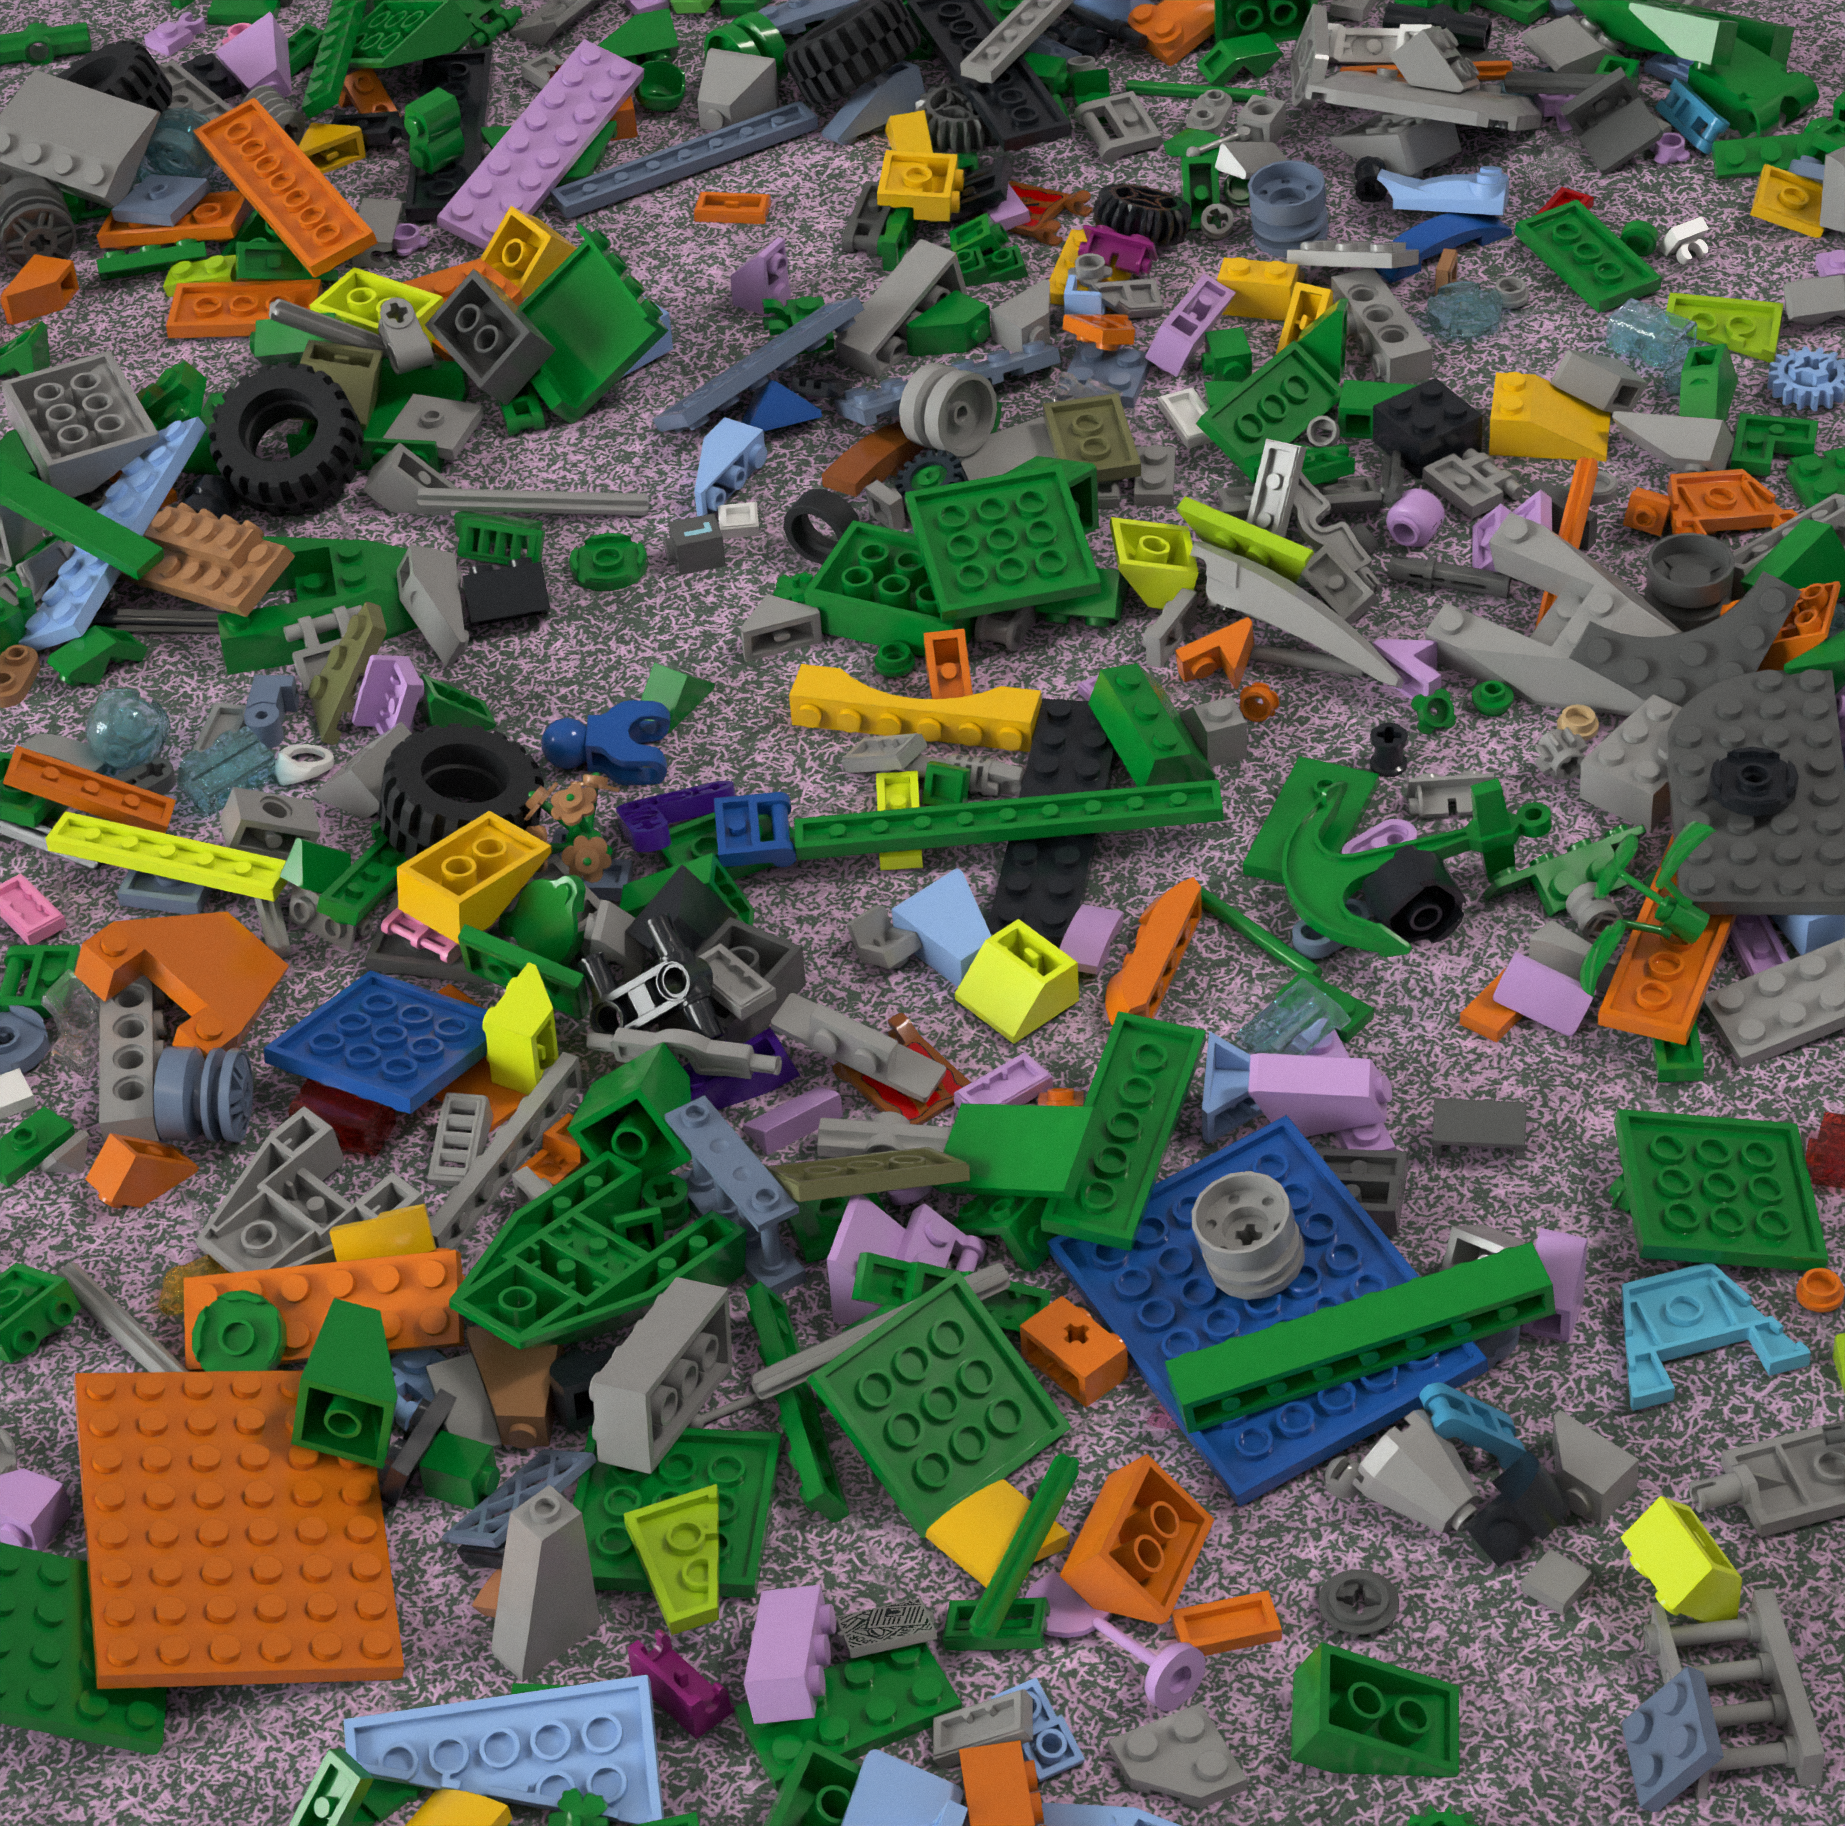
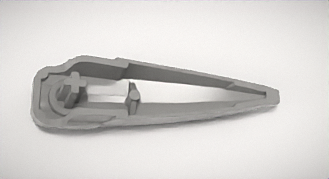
(1275, 600)

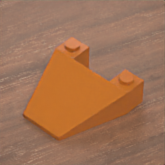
(199, 961)

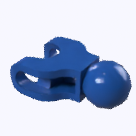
(612, 742)

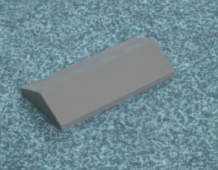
(551, 20)
(1345, 496)

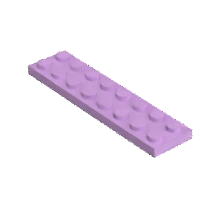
(542, 142)

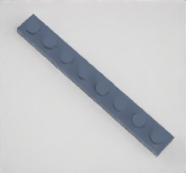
(683, 159)

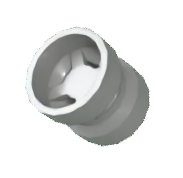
(1591, 912)

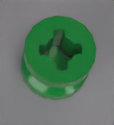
(671, 1196)

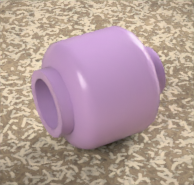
(1415, 518)

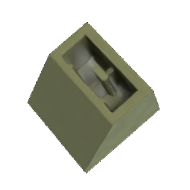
(354, 369)

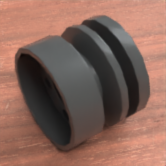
(34, 221)

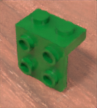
(1015, 1220)

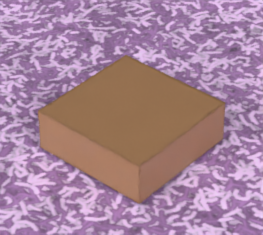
(1446, 269)

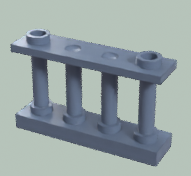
(740, 1188)

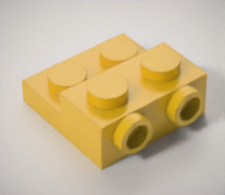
(921, 181)

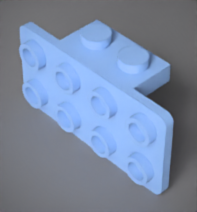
(902, 1795)

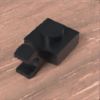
(1083, 40)

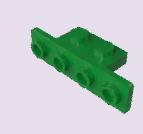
(1560, 875)

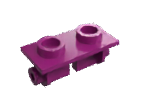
(1133, 251)

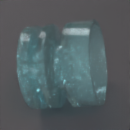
(174, 147)

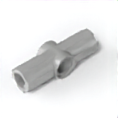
(884, 1133)

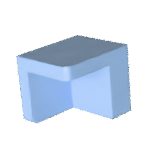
(1082, 301)

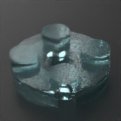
(1481, 314)

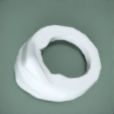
(291, 772)

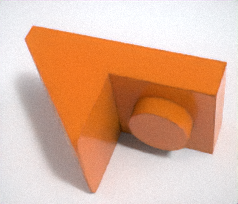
(1224, 648)
(947, 664)

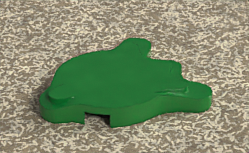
(547, 918)

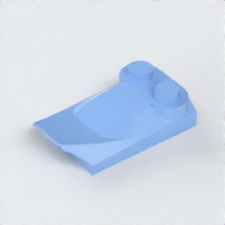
(1457, 193)

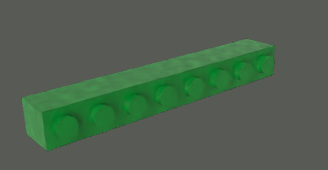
(1360, 1337)

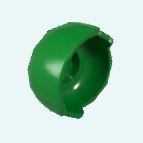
(661, 87)

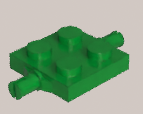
(1319, 465)

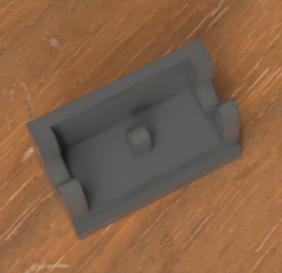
(1479, 1124)

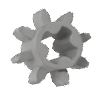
(1561, 753)

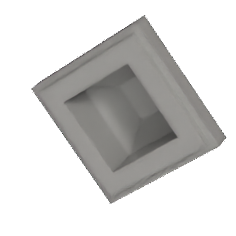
(69, 1156)

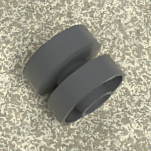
(1689, 578)

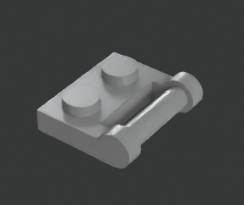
(1127, 120)

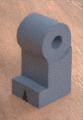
(267, 706)

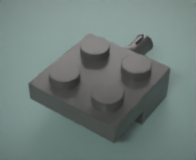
(1374, 1180)

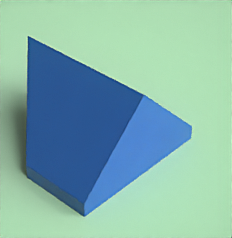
(777, 407)

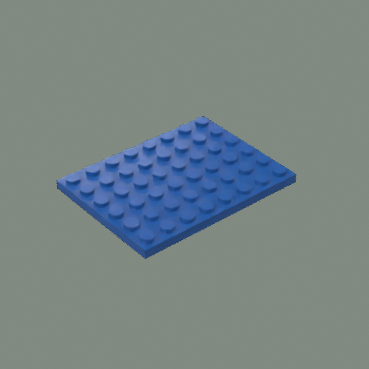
(1169, 1305)

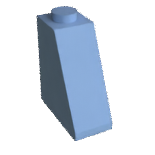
(946, 925)

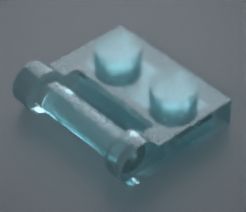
(1288, 1017)

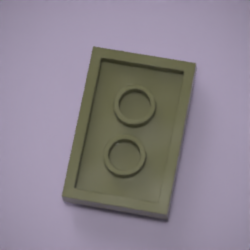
(1093, 433)

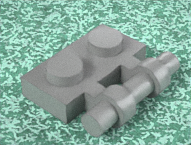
(1472, 483)
(315, 656)

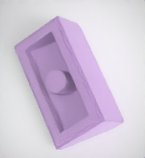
(1542, 994)
(794, 1119)

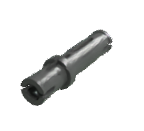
(1441, 574)

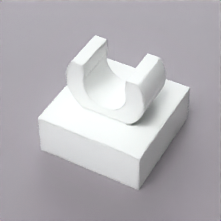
(1686, 237)

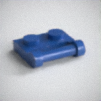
(740, 834)

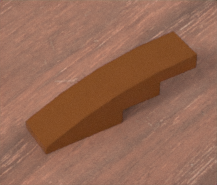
(871, 460)

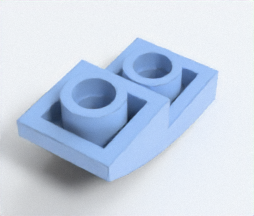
(1053, 1743)

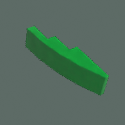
(898, 1282)

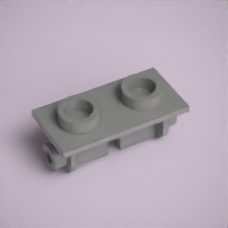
(1430, 793)
(303, 913)

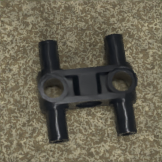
(657, 991)

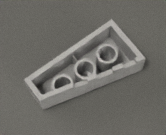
(913, 287)

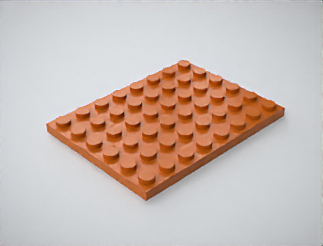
(225, 1542)

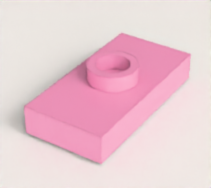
(28, 911)

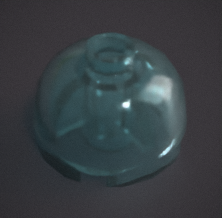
(126, 729)

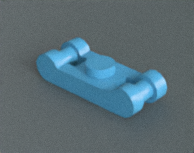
(1689, 114)
(1472, 1422)

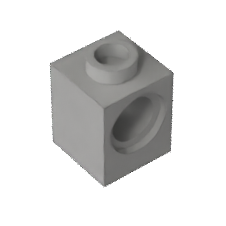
(1264, 118)

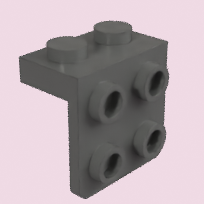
(1612, 121)

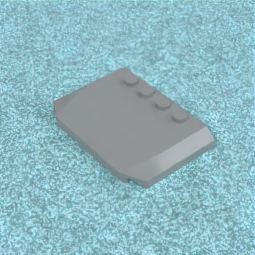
(1394, 95)

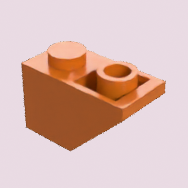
(39, 289)

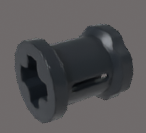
(1366, 173)
(1388, 749)

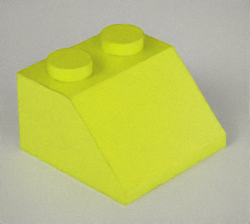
(1154, 558)

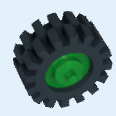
(930, 472)

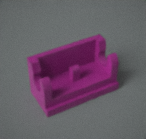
(679, 1686)

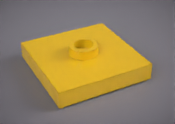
(1788, 201)

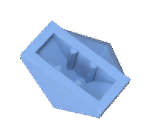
(1225, 1092)

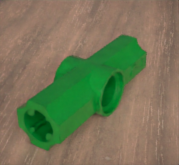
(57, 42)

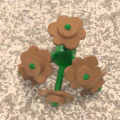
(584, 847)

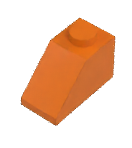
(137, 1170)

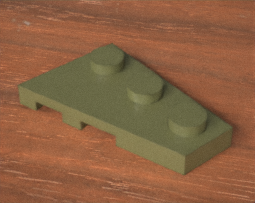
(336, 684)

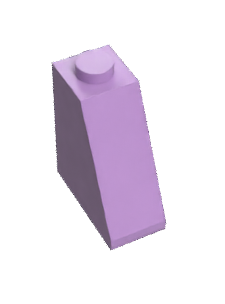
(259, 56)
(1319, 1091)

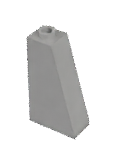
(544, 1585)

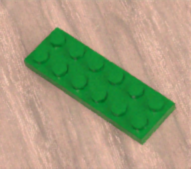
(1141, 1094)

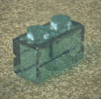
(1650, 334)
(231, 762)

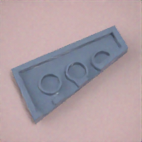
(795, 14)

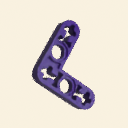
(647, 819)

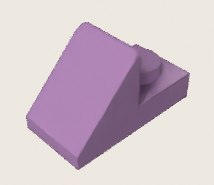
(1414, 663)

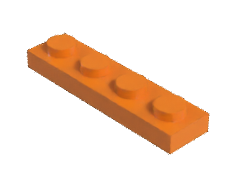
(88, 791)

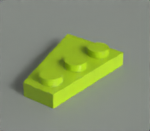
(1742, 324)
(681, 1555)

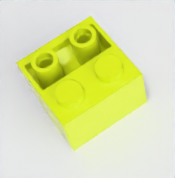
(1019, 982)
(521, 1033)
(1683, 1563)

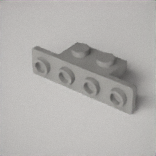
(858, 1047)

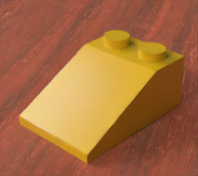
(1543, 421)
(469, 875)

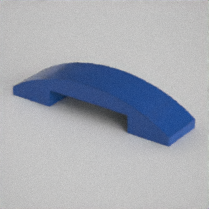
(1445, 232)

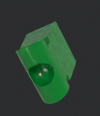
(1754, 91)

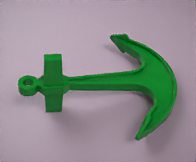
(1323, 880)

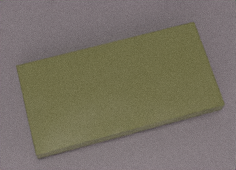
(869, 1173)

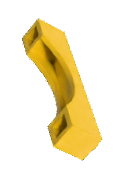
(989, 719)

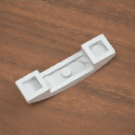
(1368, 45)

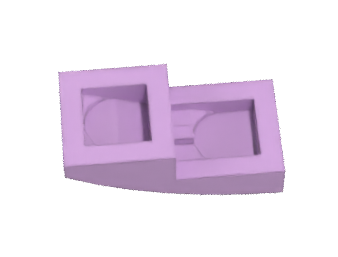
(1090, 937)

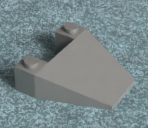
(281, 1207)

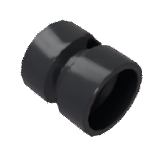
(211, 494)

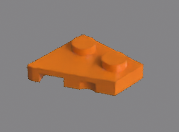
(1105, 330)

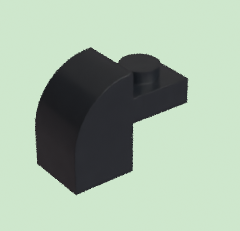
(570, 1386)
(1526, 1508)

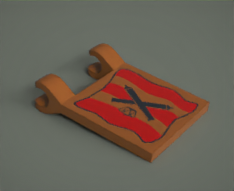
(1044, 207)
(889, 1099)

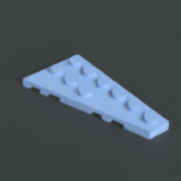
(525, 1747)

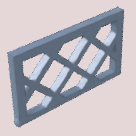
(558, 1460)

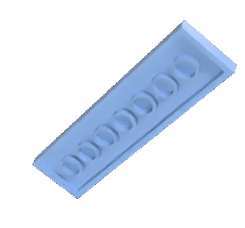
(130, 502)

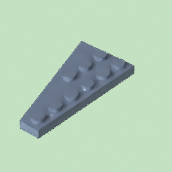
(885, 401)

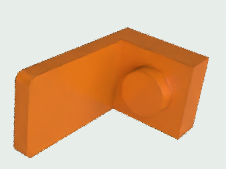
(365, 93)

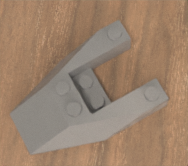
(1540, 664)

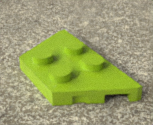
(1246, 539)

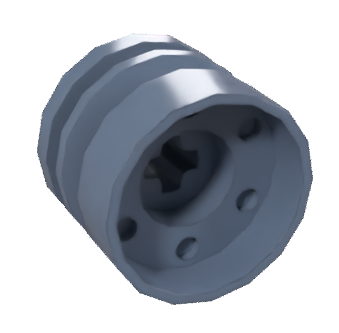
(1287, 206)
(203, 1094)

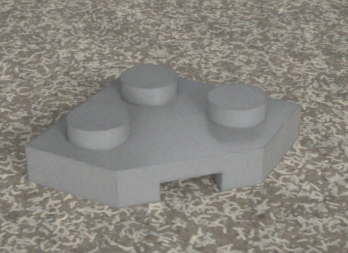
(1179, 1758)

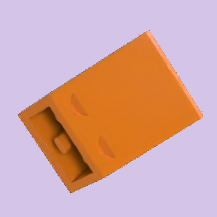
(1804, 627)

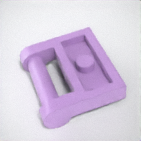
(933, 1239)

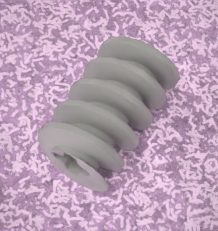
(280, 109)

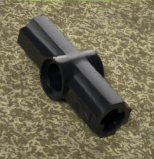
(1468, 30)

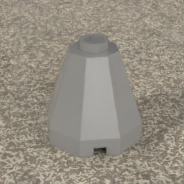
(1419, 1476)

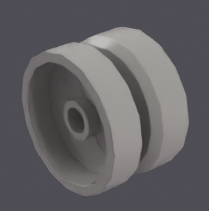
(948, 409)

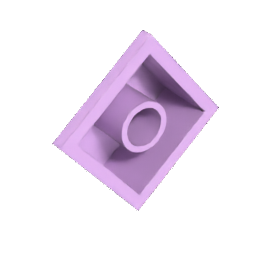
(861, 1230)

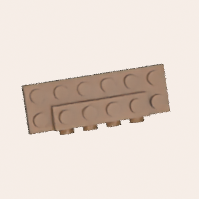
(212, 559)

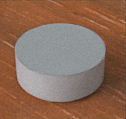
(1604, 489)

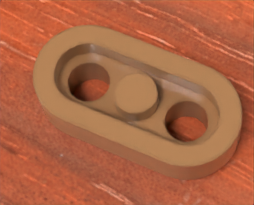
(17, 673)

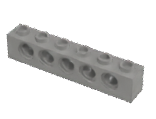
(130, 1058)

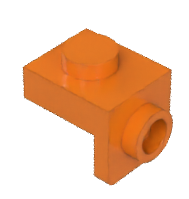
(1647, 511)

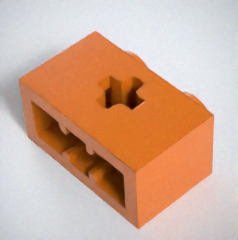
(1074, 1351)

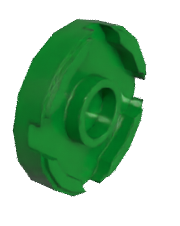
(598, 565)
(239, 1334)

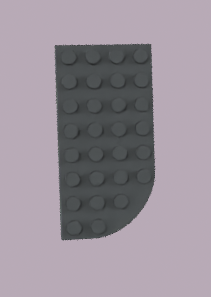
(1766, 861)

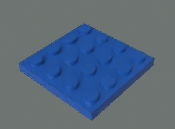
(384, 1042)

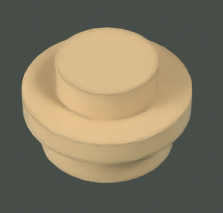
(1580, 721)

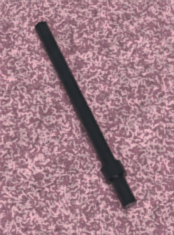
(1116, 29)

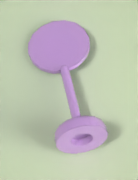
(1171, 1674)

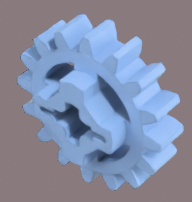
(1808, 378)

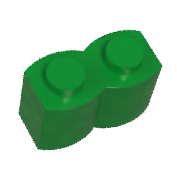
(434, 130)

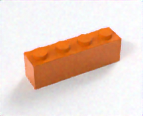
(999, 1786)

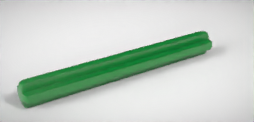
(1024, 1547)

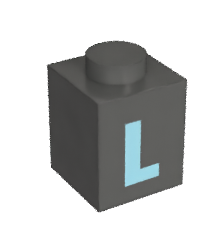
(695, 544)

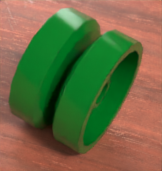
(750, 35)

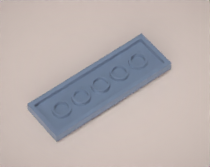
(753, 369)

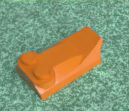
(1173, 26)

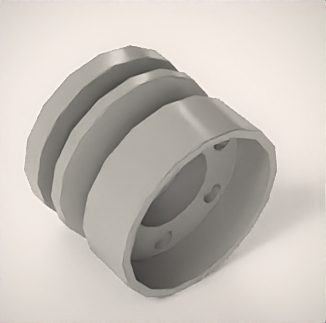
(1248, 1235)

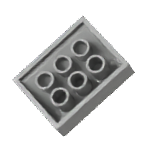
(75, 138)
(78, 422)

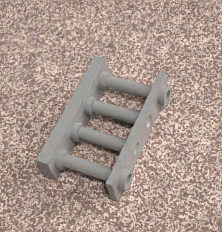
(1773, 1665)

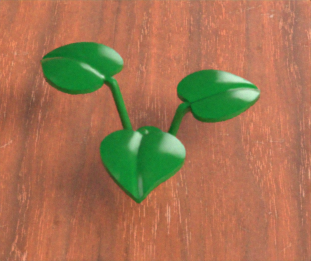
(1675, 914)

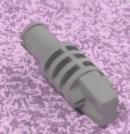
(986, 776)

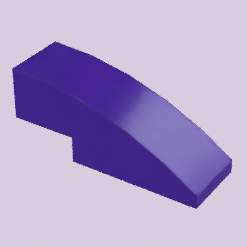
(727, 1090)

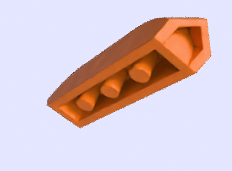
(1159, 948)

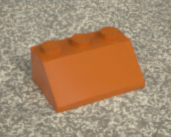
(1137, 1544)

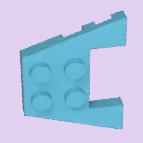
(1691, 1314)

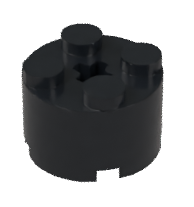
(1415, 896)

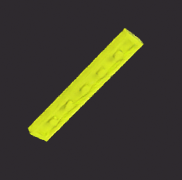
(167, 856)

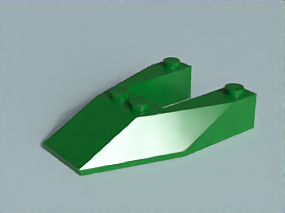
(1686, 30)
(325, 577)
(569, 1278)

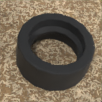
(801, 532)

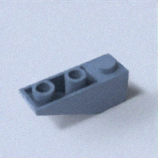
(875, 102)

